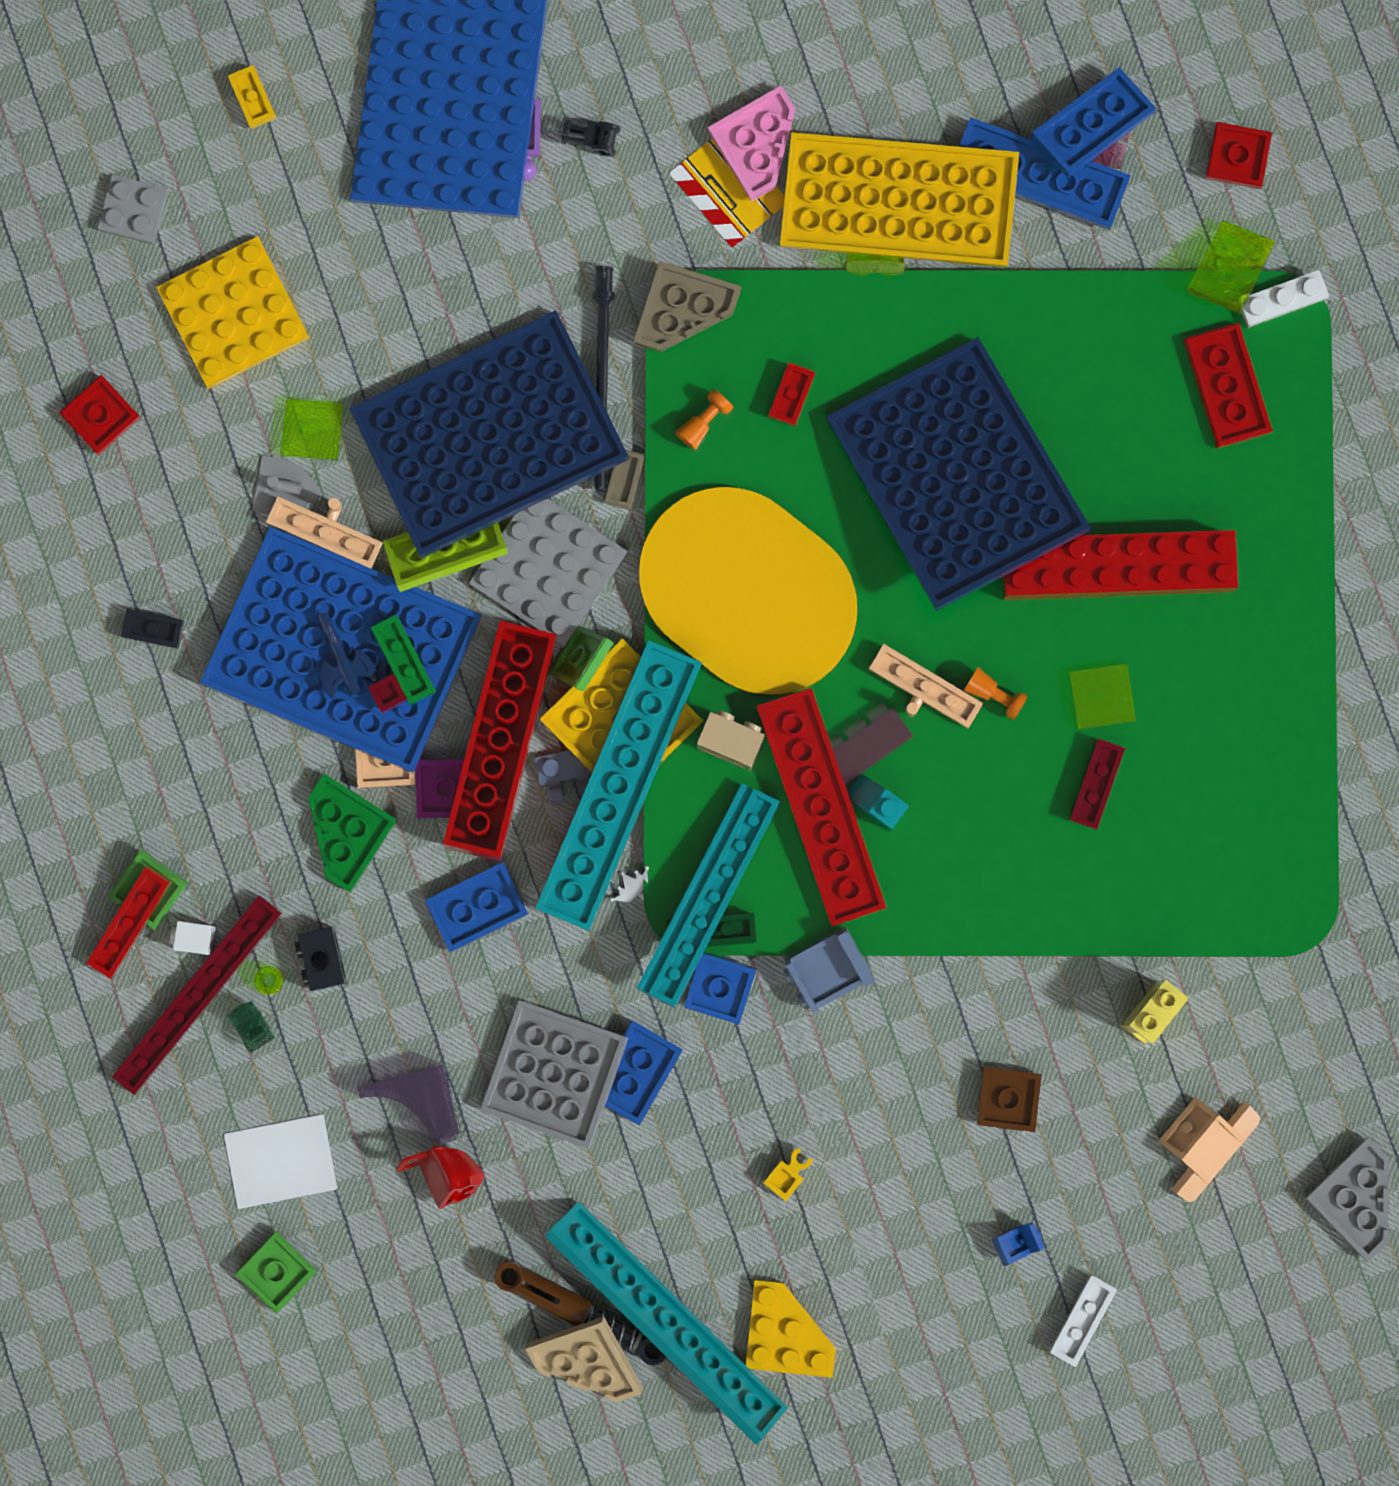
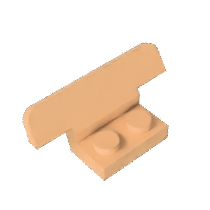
(1205, 1143)

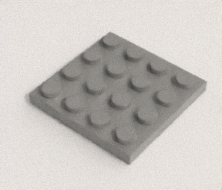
(551, 569)
(554, 1074)

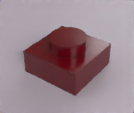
(387, 693)

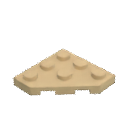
(587, 1359)

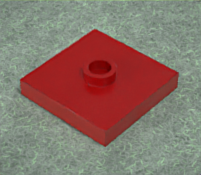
(1238, 155)
(99, 415)

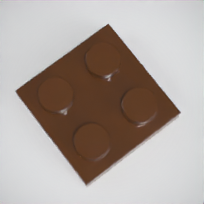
(1009, 1099)

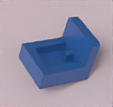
(1018, 1243)

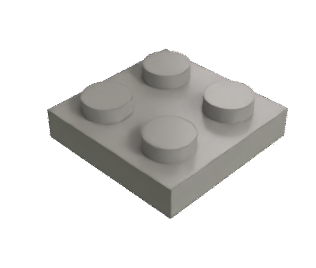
(133, 209)

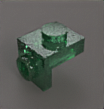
(251, 1026)

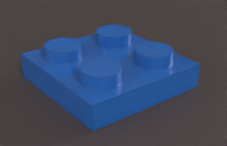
(720, 988)

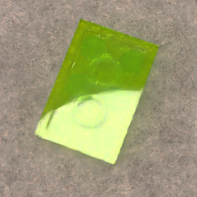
(1231, 266)

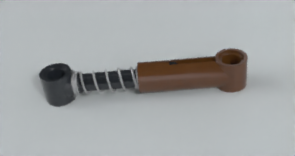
(570, 1307)

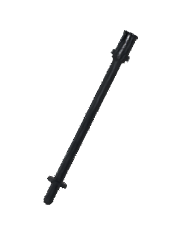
(603, 297)

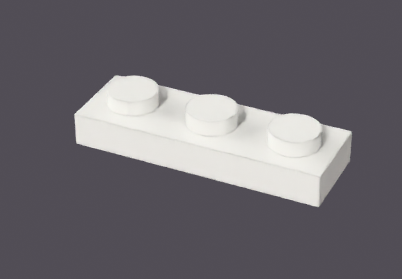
(1284, 298)
(1082, 1320)

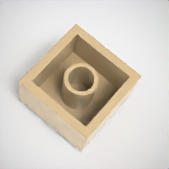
(731, 740)

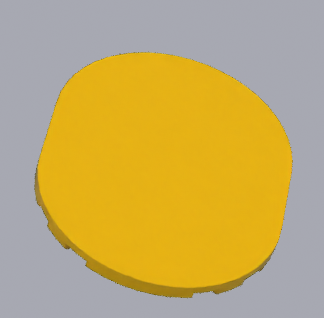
(748, 591)

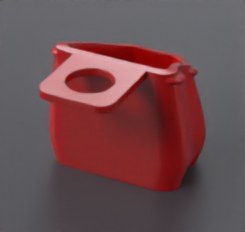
(448, 1174)

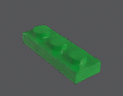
(403, 660)

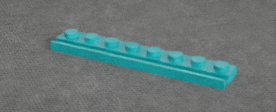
(708, 895)

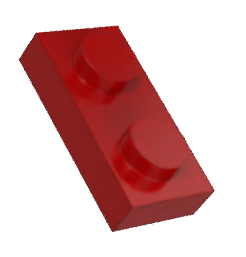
(791, 394)

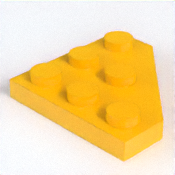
(785, 1335)

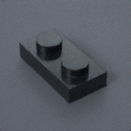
(152, 629)

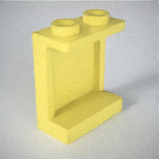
(1155, 1011)

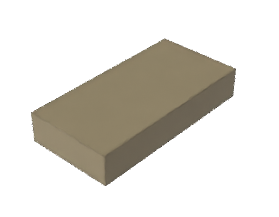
(624, 482)

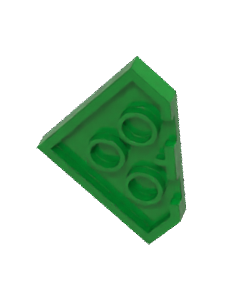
(346, 831)

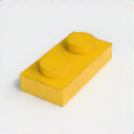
(252, 97)

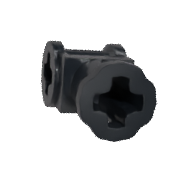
(592, 136)

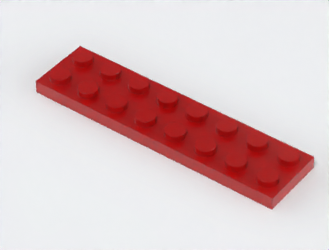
(821, 807)

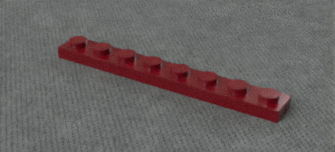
(197, 995)

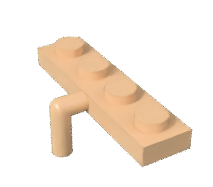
(325, 531)
(925, 687)

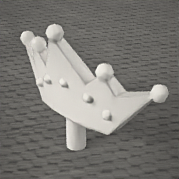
(632, 885)

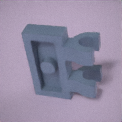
(559, 769)

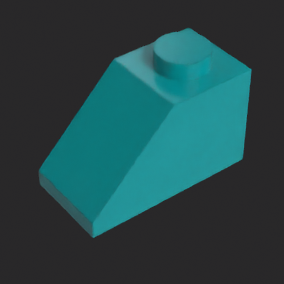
(877, 802)

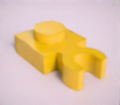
(785, 1177)

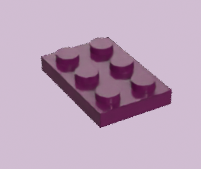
(436, 787)

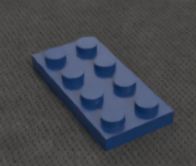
(1093, 122)

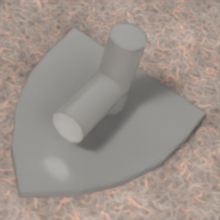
(285, 481)

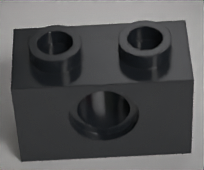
(333, 972)

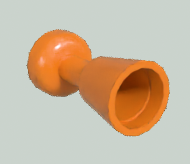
(696, 428)
(985, 687)

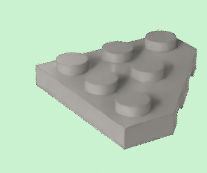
(1357, 1199)

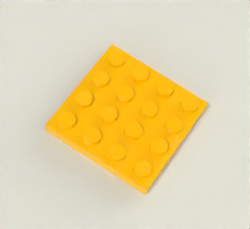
(233, 312)
(586, 717)

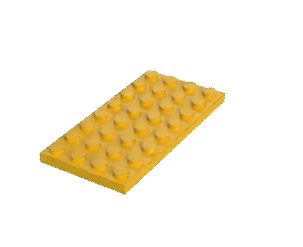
(899, 199)

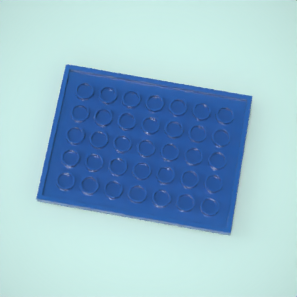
(449, 105)
(277, 647)

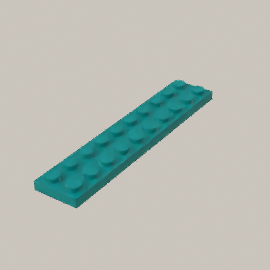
(618, 785)
(667, 1322)

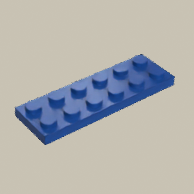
(1088, 194)

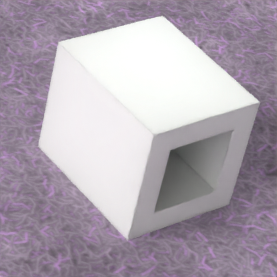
(193, 938)

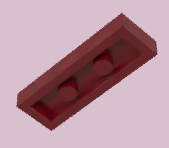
(1097, 784)

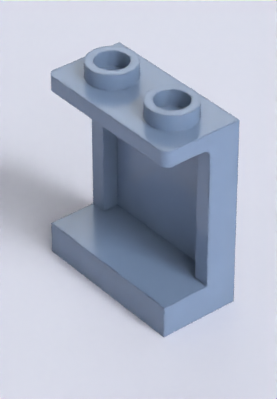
(827, 970)

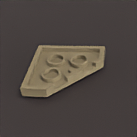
(683, 306)

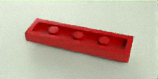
(129, 922)

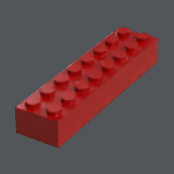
(1130, 566)
(500, 741)

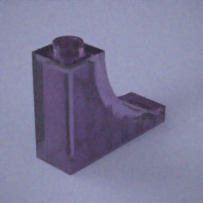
(427, 1095)

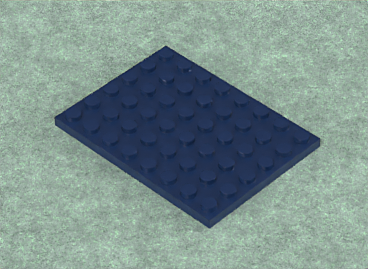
(489, 434)
(957, 474)

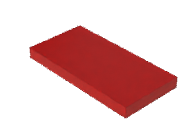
(1227, 385)

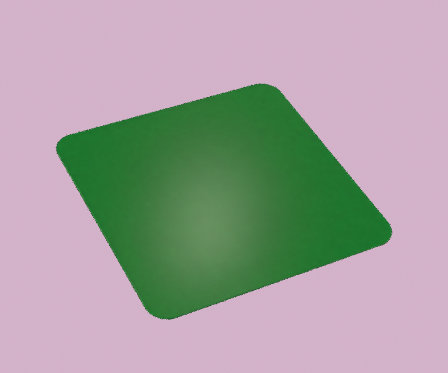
(1230, 771)

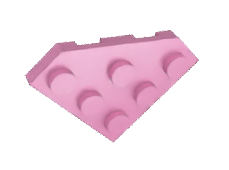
(756, 141)

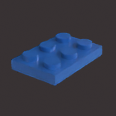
(476, 907)
(641, 1072)

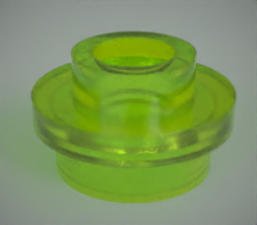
(259, 980)

